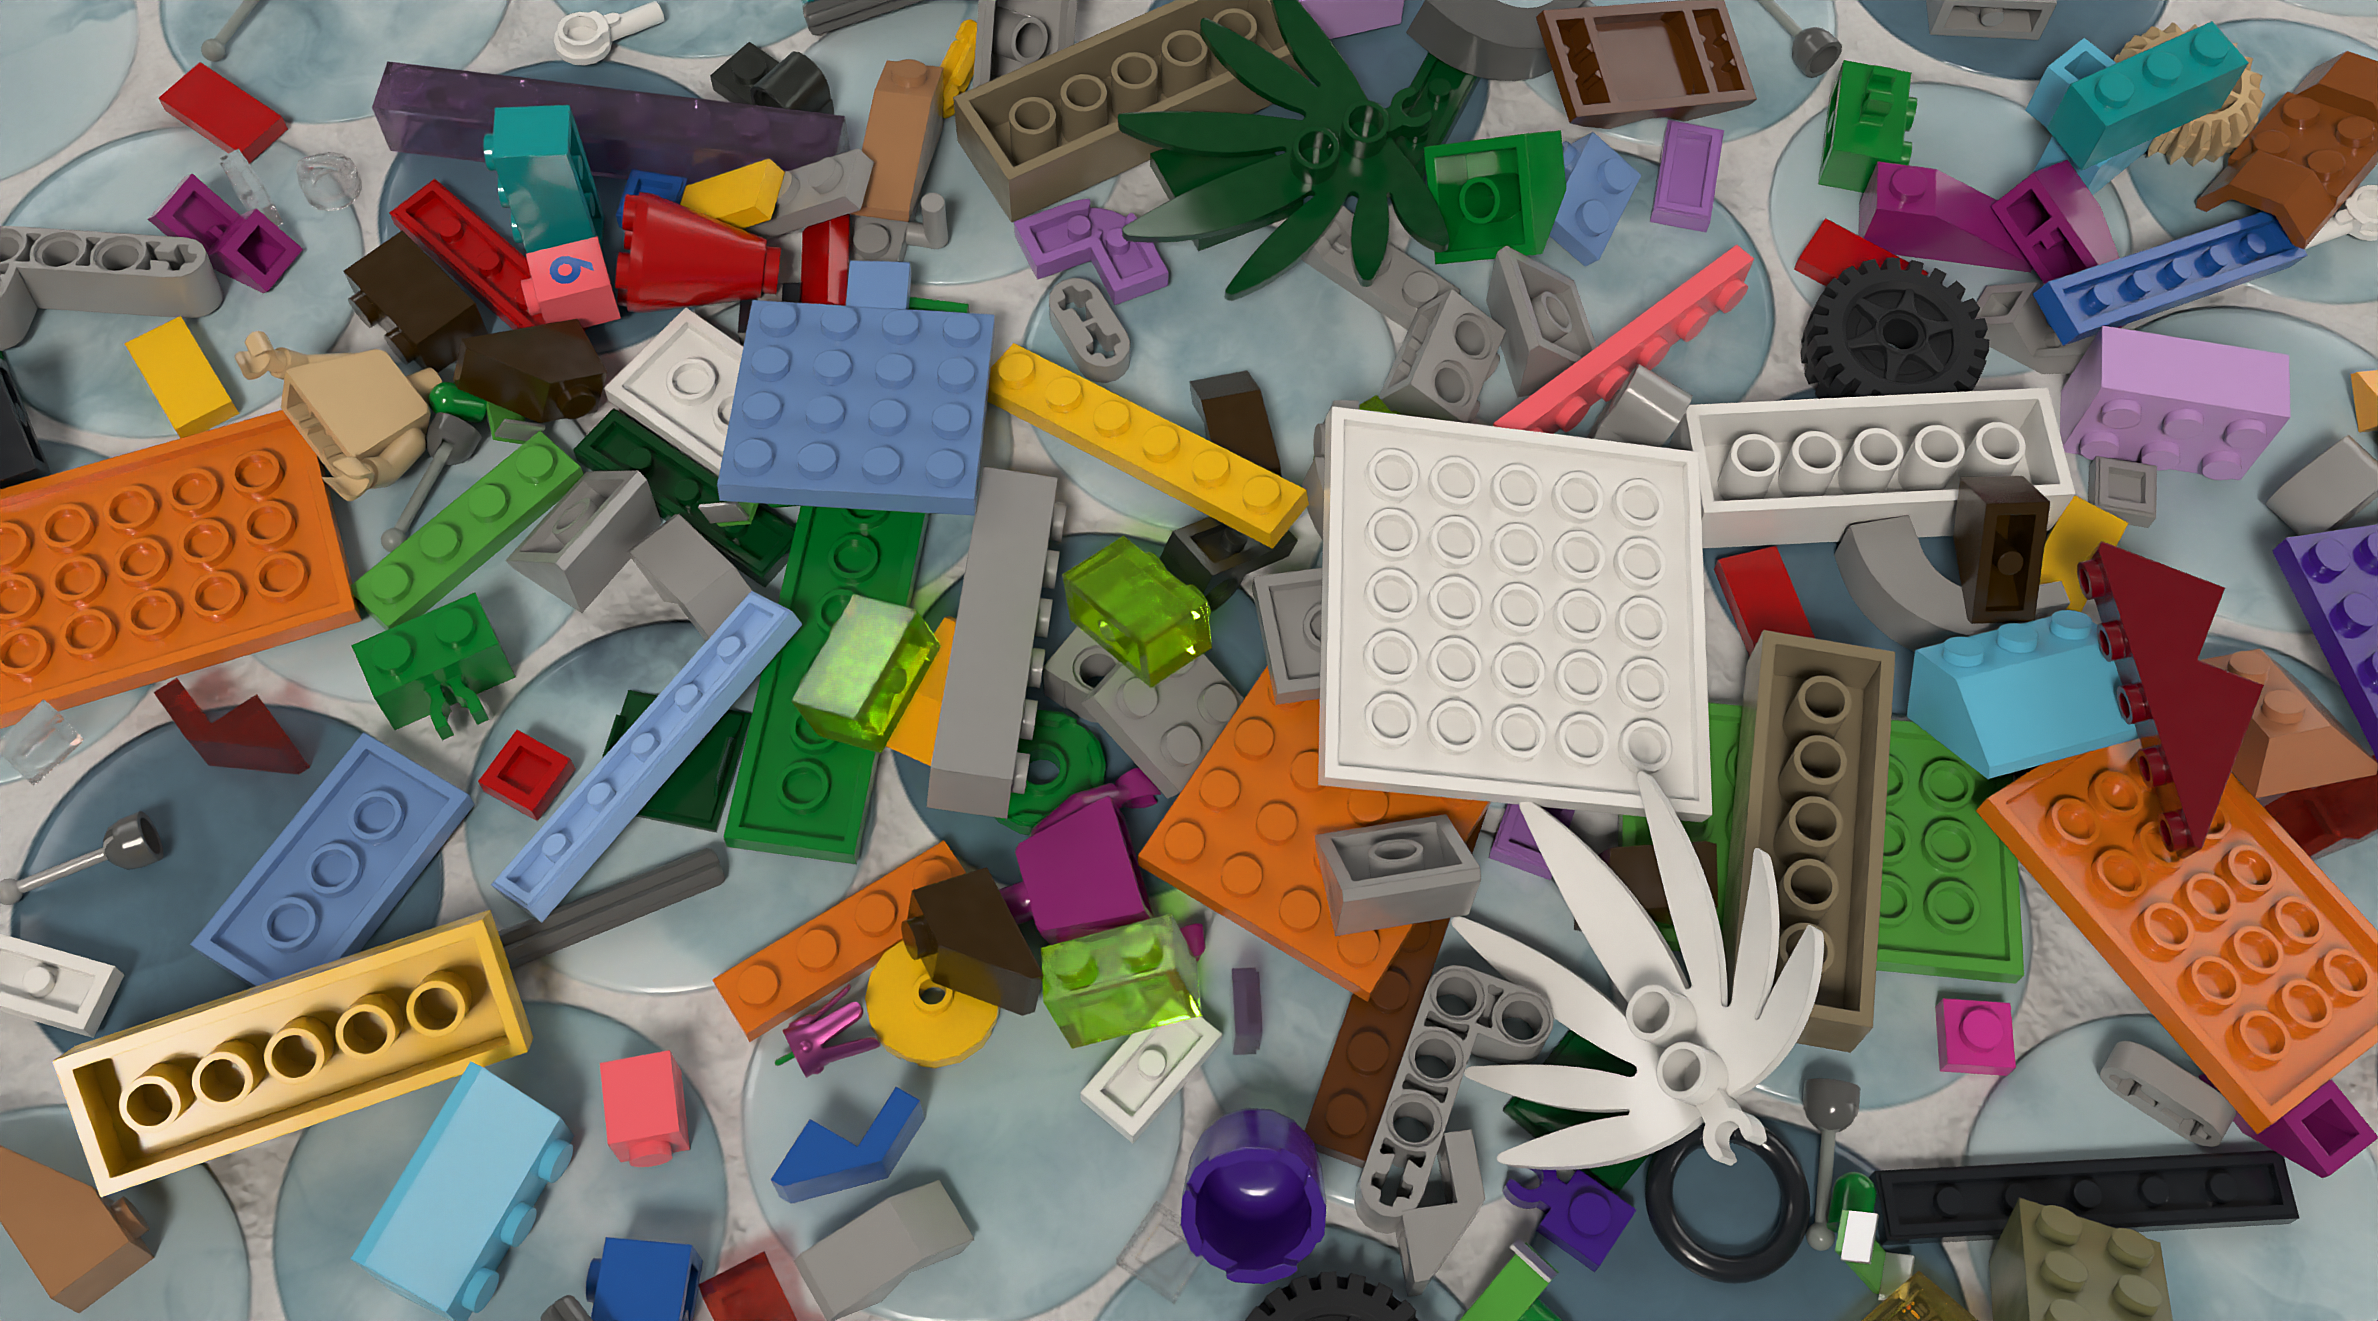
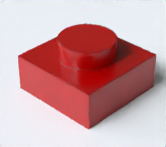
(527, 775)

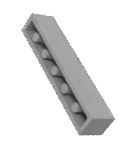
(992, 645)

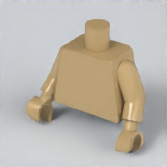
(350, 409)

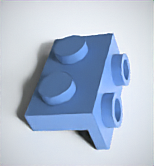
(1594, 198)

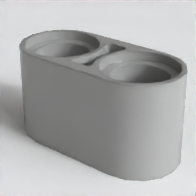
(2328, 489)

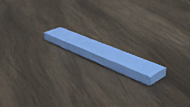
(646, 756)

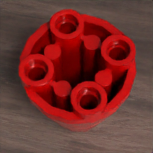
(688, 258)

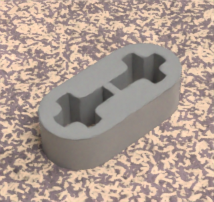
(1099, 324)
(2168, 1093)

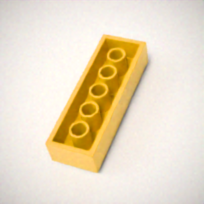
(293, 1052)

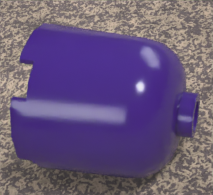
(1254, 1196)

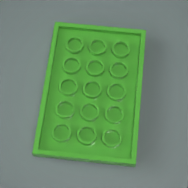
(1944, 872)

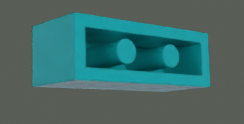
(2146, 95)
(543, 176)

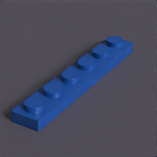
(2166, 276)

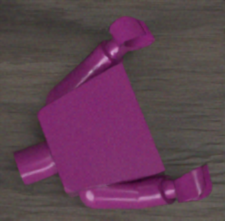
(1084, 867)

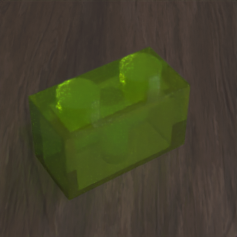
(1138, 610)
(866, 673)
(1120, 981)

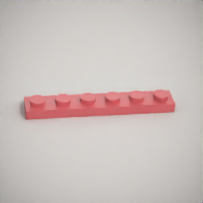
(1643, 341)

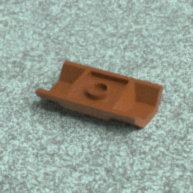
(2307, 149)

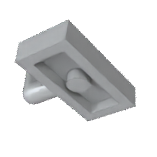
(888, 239)

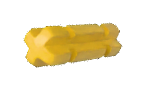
(958, 65)

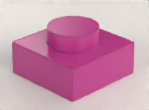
(1975, 1037)

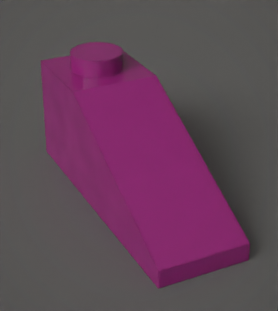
(1935, 218)
(2056, 223)

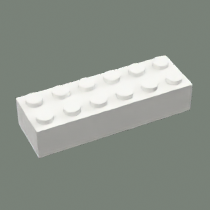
(1840, 462)

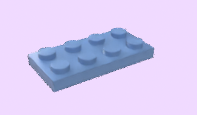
(335, 867)

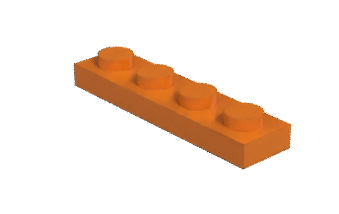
(829, 947)

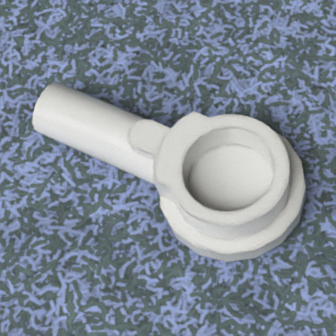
(588, 37)
(2355, 217)

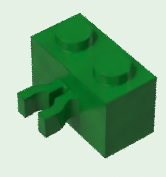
(1866, 124)
(435, 664)

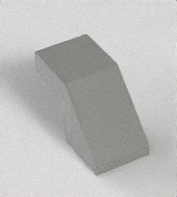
(2021, 330)
(690, 574)
(1431, 1233)
(880, 1248)

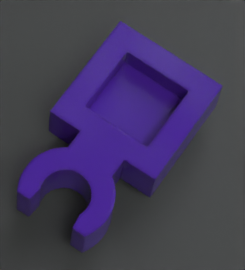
(1580, 1215)

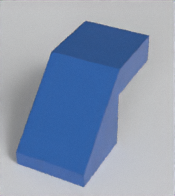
(828, 1163)

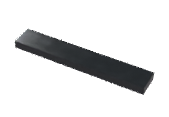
(2116, 1192)

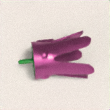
(808, 1036)

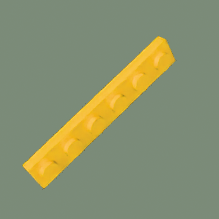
(1146, 446)

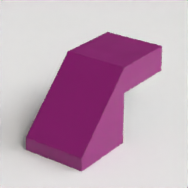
(237, 245)
(2317, 1132)

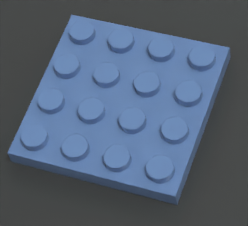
(859, 408)

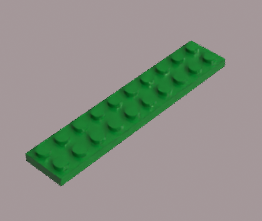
(792, 786)

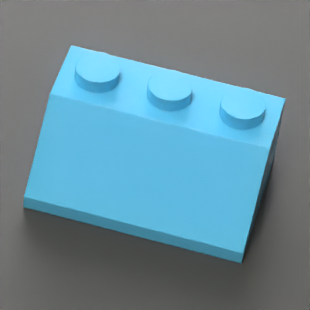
(2019, 694)
(466, 1196)

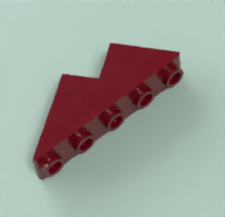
(2182, 708)

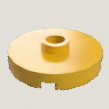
(922, 1031)

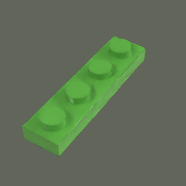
(467, 532)

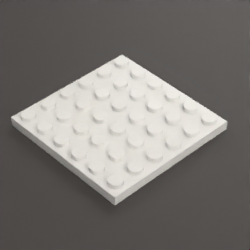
(1511, 616)

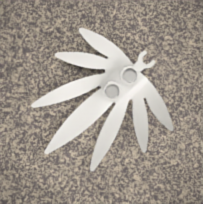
(1683, 1039)

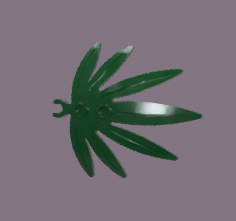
(1331, 154)

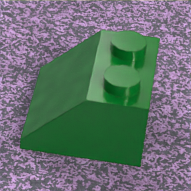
(1497, 193)

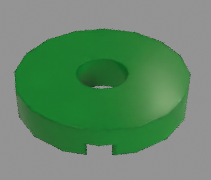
(1075, 755)

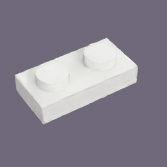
(55, 986)
(1149, 1073)

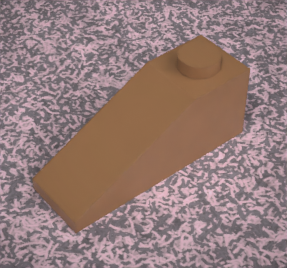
(901, 137)
(68, 1232)

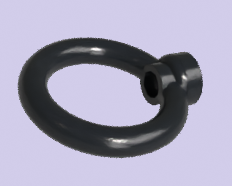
(1714, 1265)

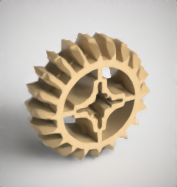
(2214, 132)

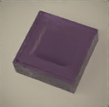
(1245, 1011)

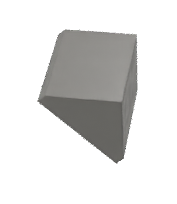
(1020, 33)
(1541, 320)
(588, 536)
(1396, 874)

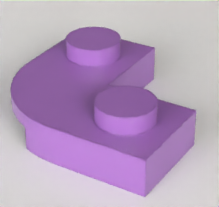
(1082, 234)

